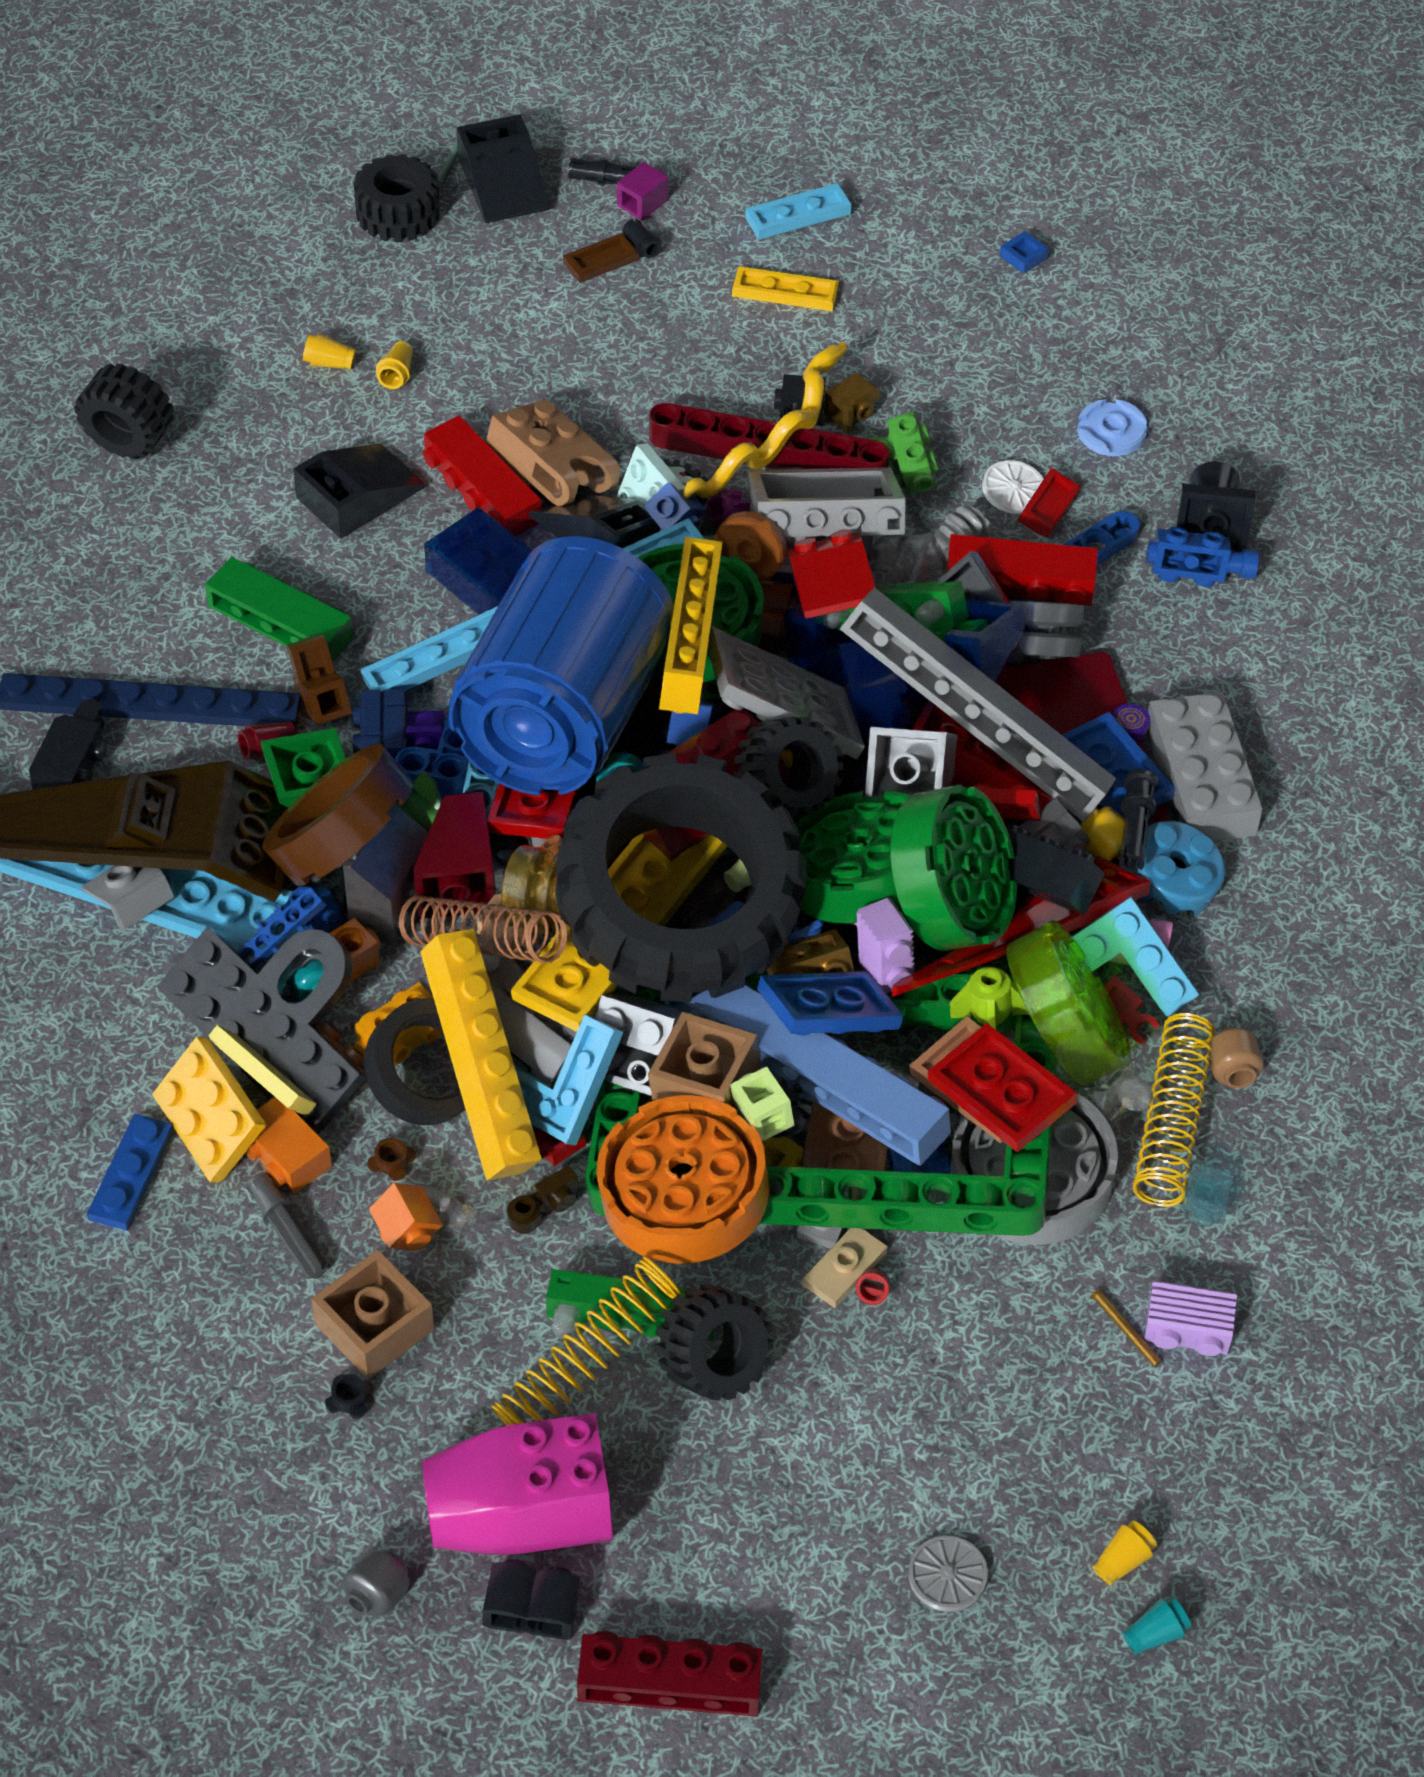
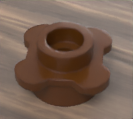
(391, 1148)

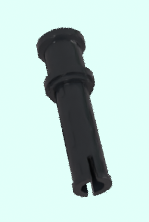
(1137, 808)

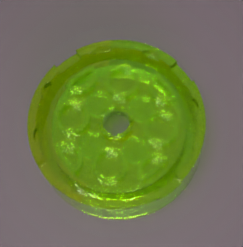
(1068, 1003)

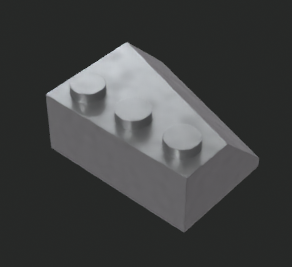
(383, 876)

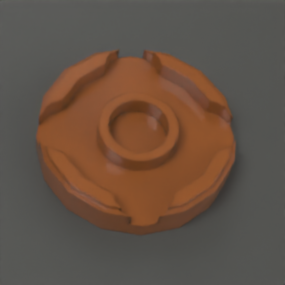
(754, 541)

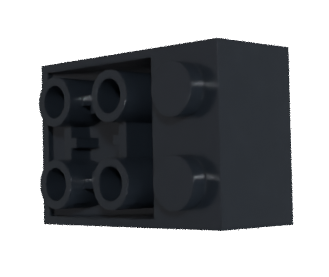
(501, 168)
(353, 485)
(598, 517)

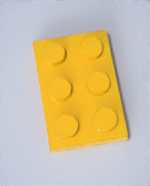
(209, 1109)

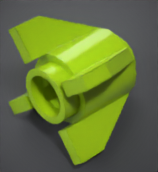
(988, 997)

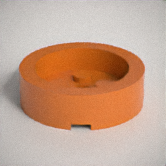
(689, 1215)

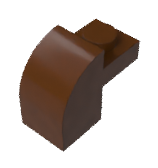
(316, 680)

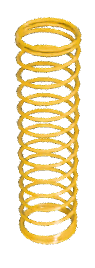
(1197, 1044)
(657, 1275)

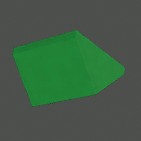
(300, 761)

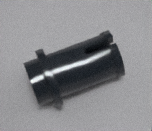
(646, 243)

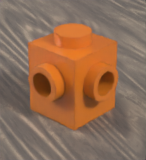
(405, 1217)

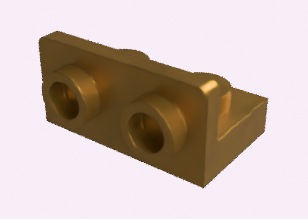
(814, 954)

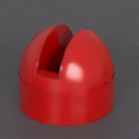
(870, 1292)

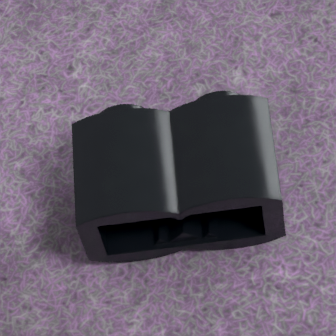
(531, 1599)

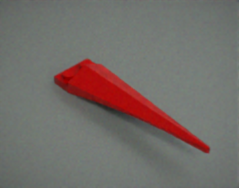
(1029, 915)

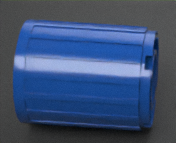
(561, 665)

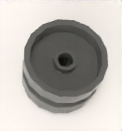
(1042, 630)

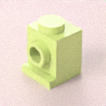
(762, 1103)

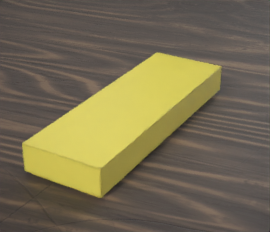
(262, 1070)

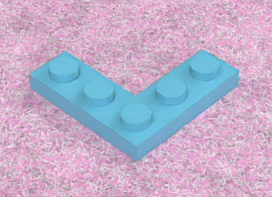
(1130, 933)
(567, 1105)

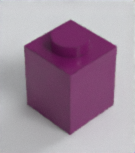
(642, 191)

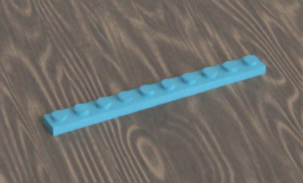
(457, 643)

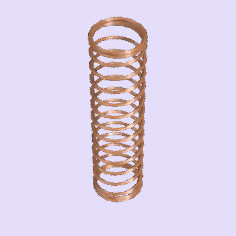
(528, 927)

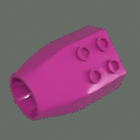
(520, 1489)

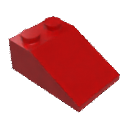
(830, 573)

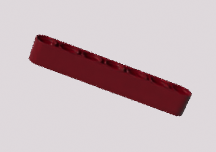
(717, 433)

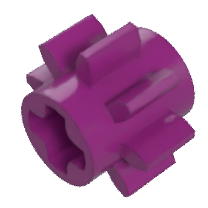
(725, 504)

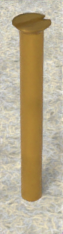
(1125, 1327)

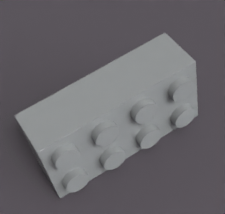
(1205, 764)

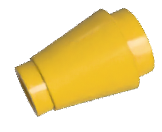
(328, 353)
(395, 366)
(1125, 1552)

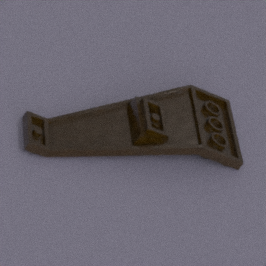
(165, 819)

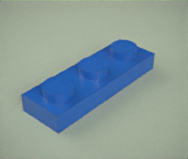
(130, 1172)

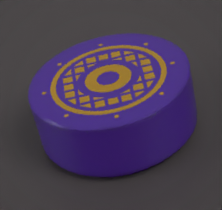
(1133, 719)

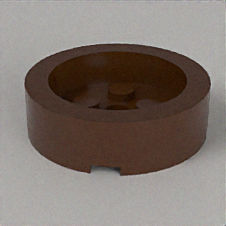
(338, 814)

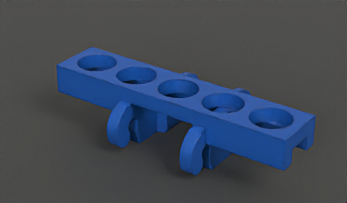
(281, 915)

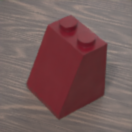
(456, 855)

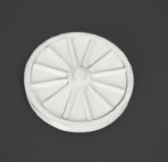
(1010, 485)

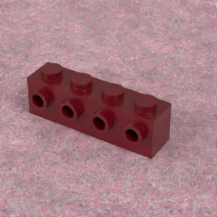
(669, 1674)

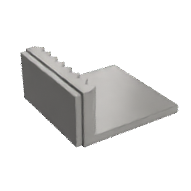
(130, 892)

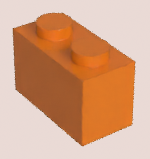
(289, 1148)

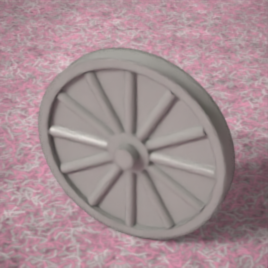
(948, 1573)

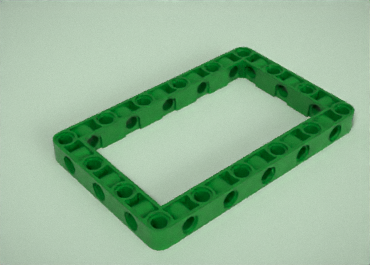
(886, 1197)

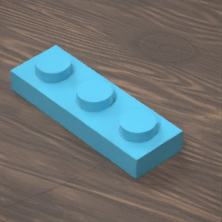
(798, 211)

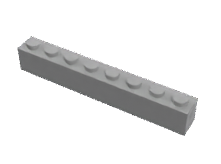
(978, 704)

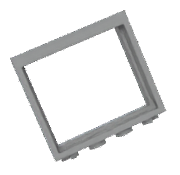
(828, 500)

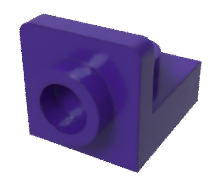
(424, 729)

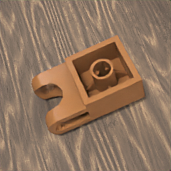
(551, 452)

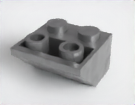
(645, 1032)

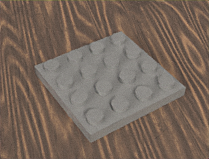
(780, 689)

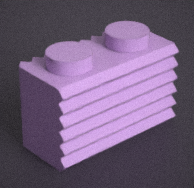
(885, 943)
(1190, 1318)

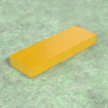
(785, 288)

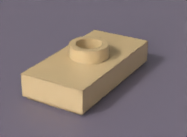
(843, 1264)

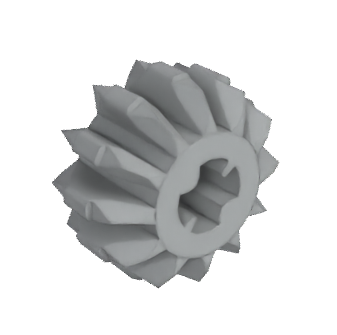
(963, 521)

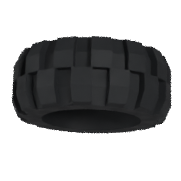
(694, 798)

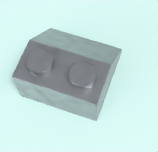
(909, 761)

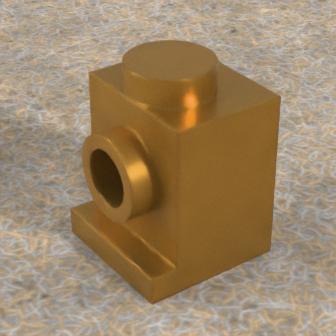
(850, 401)

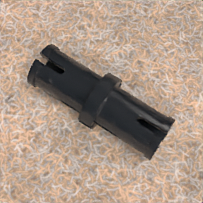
(597, 171)

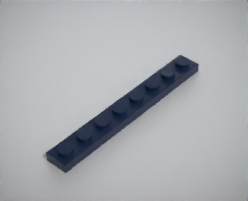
(148, 700)

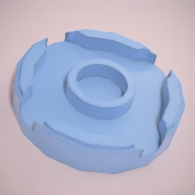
(1110, 436)

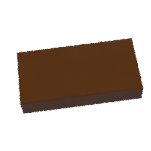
(600, 257)

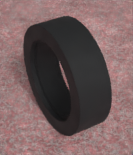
(384, 1079)

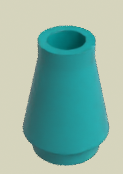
(1157, 1626)

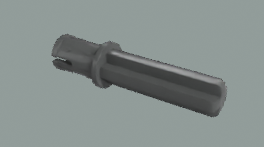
(287, 1226)

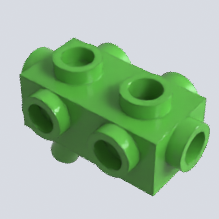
(907, 445)

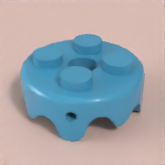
(1179, 887)

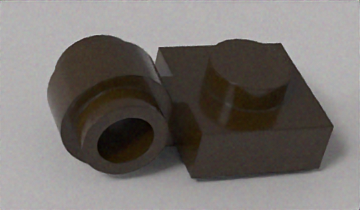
(549, 1195)

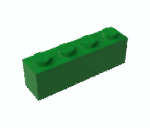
(275, 607)

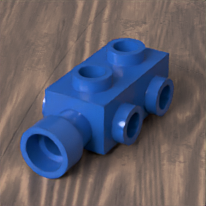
(1198, 557)

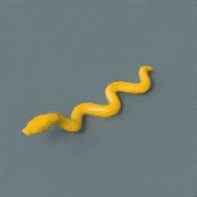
(804, 418)

